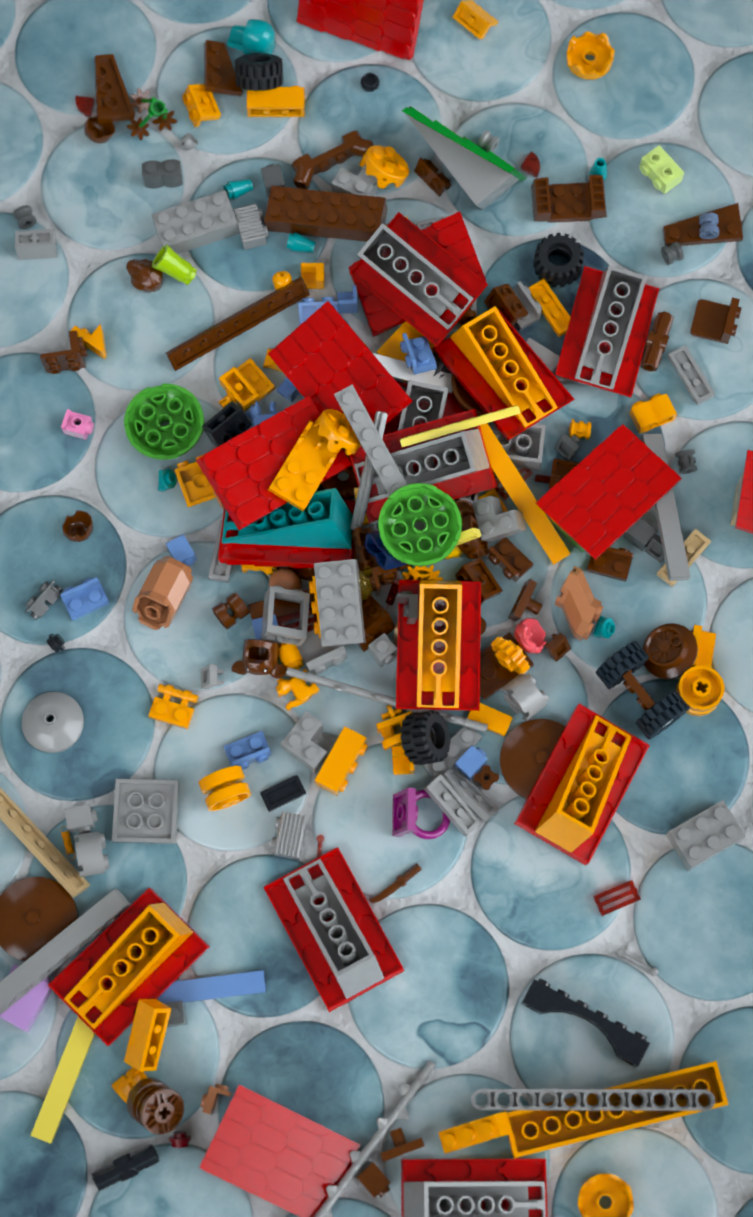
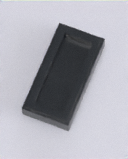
(283, 793)

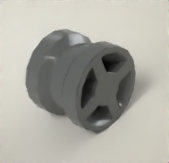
(24, 217)
(672, 253)

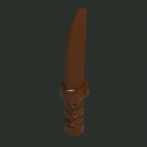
(400, 881)

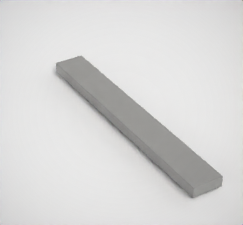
(668, 521)

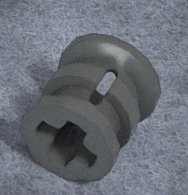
(686, 461)

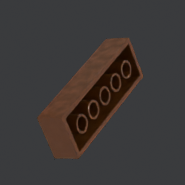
(324, 213)

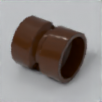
(236, 606)

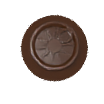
(670, 650)

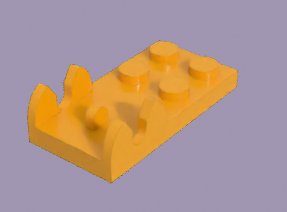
(303, 468)

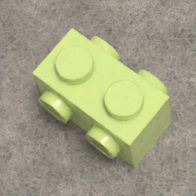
(661, 169)

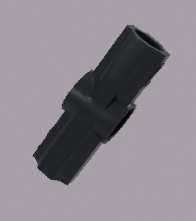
(125, 1167)

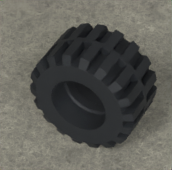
(259, 71)
(558, 246)
(425, 737)

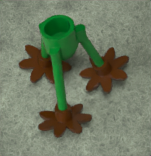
(155, 109)

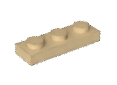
(694, 547)

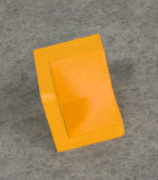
(313, 275)
(401, 764)

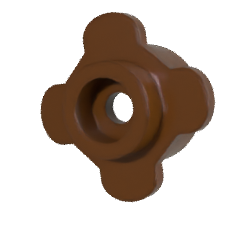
(486, 783)

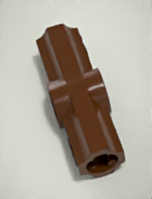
(657, 341)

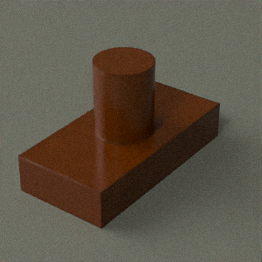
(525, 601)
(401, 1145)

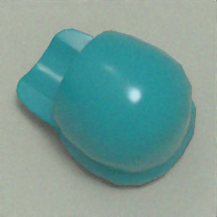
(255, 37)

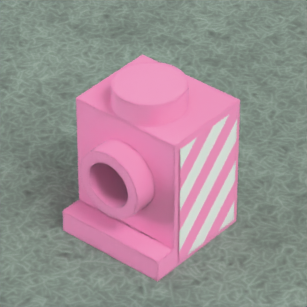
(80, 431)

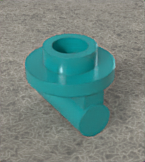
(166, 479)
(605, 628)

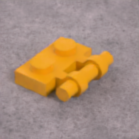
(171, 712)

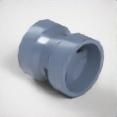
(708, 226)

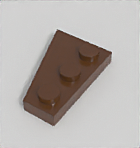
(218, 70)

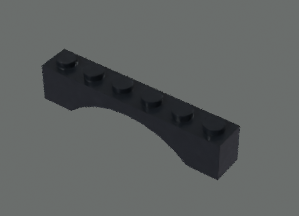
(625, 1044)

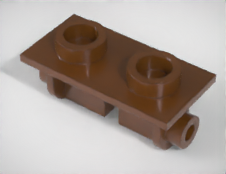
(428, 173)
(364, 559)

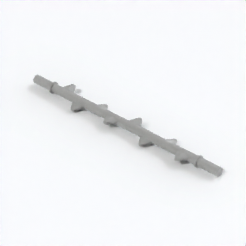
(339, 686)
(374, 1144)

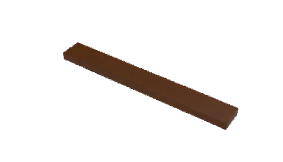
(237, 323)

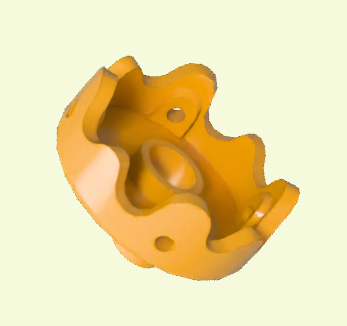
(594, 45)
(385, 165)
(337, 428)
(611, 1186)

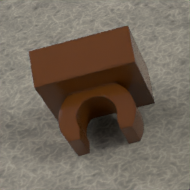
(558, 646)

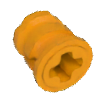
(580, 429)

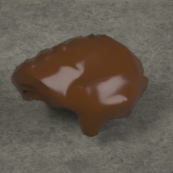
(144, 276)

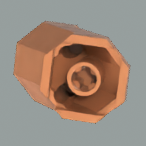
(163, 593)
(579, 604)

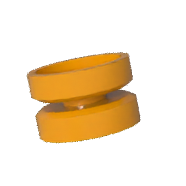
(710, 689)
(224, 788)

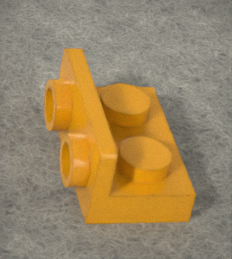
(200, 104)

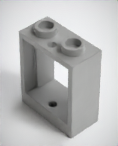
(284, 634)

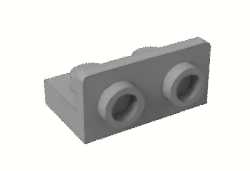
(533, 307)

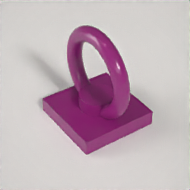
(406, 814)

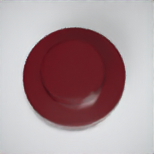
(180, 1139)

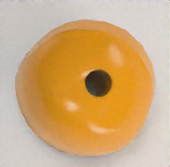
(281, 279)

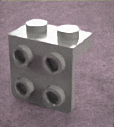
(319, 658)

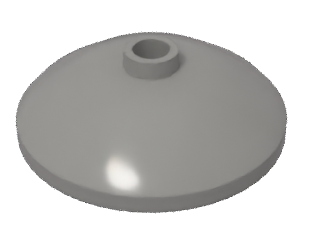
(54, 735)

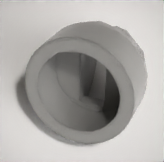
(189, 141)

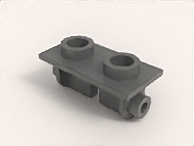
(37, 605)

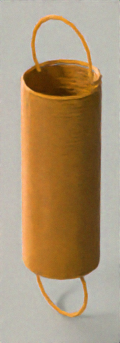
(67, 842)

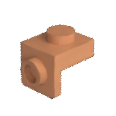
(209, 1100)

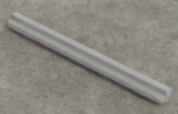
(367, 478)

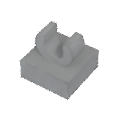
(209, 676)

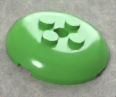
(158, 405)
(422, 504)

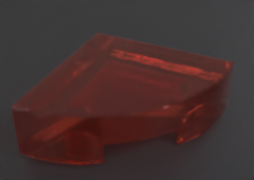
(85, 105)
(531, 164)

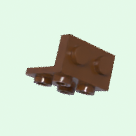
(715, 320)
(68, 359)
(376, 621)

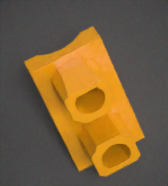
(386, 727)

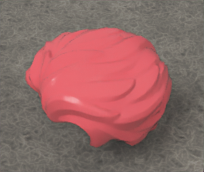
(530, 635)

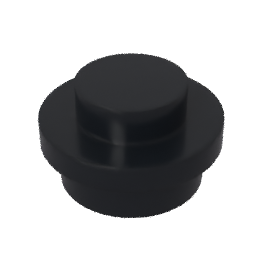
(370, 82)
(56, 642)

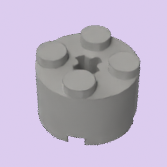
(524, 696)
(90, 854)

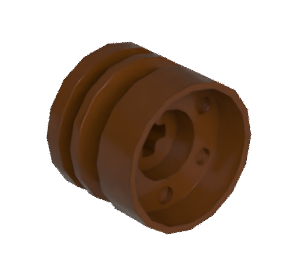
(155, 1106)

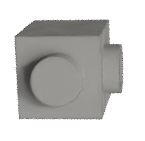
(383, 650)
(81, 819)

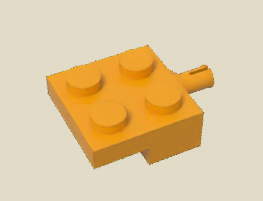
(245, 385)

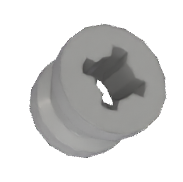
(488, 142)

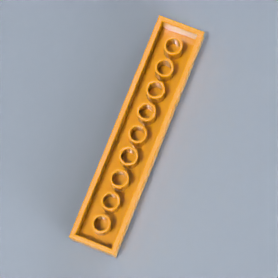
(552, 1129)

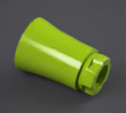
(174, 265)

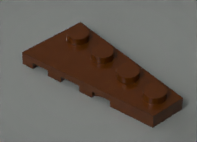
(111, 95)
(687, 231)

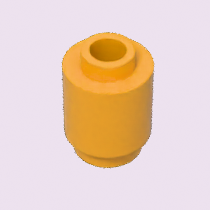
(290, 656)

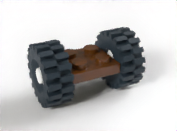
(620, 668)

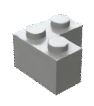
(352, 184)
(495, 523)
(300, 742)

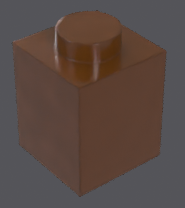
(374, 1181)

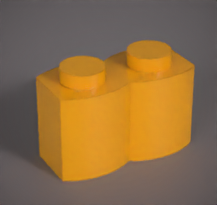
(652, 413)

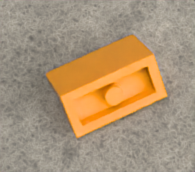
(474, 18)
(706, 644)

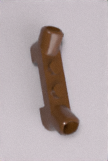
(306, 167)

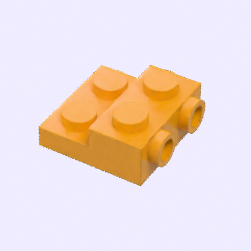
(193, 483)

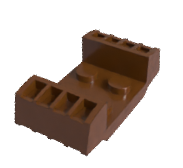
(568, 201)

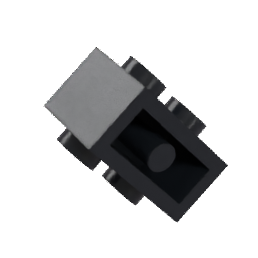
(226, 424)

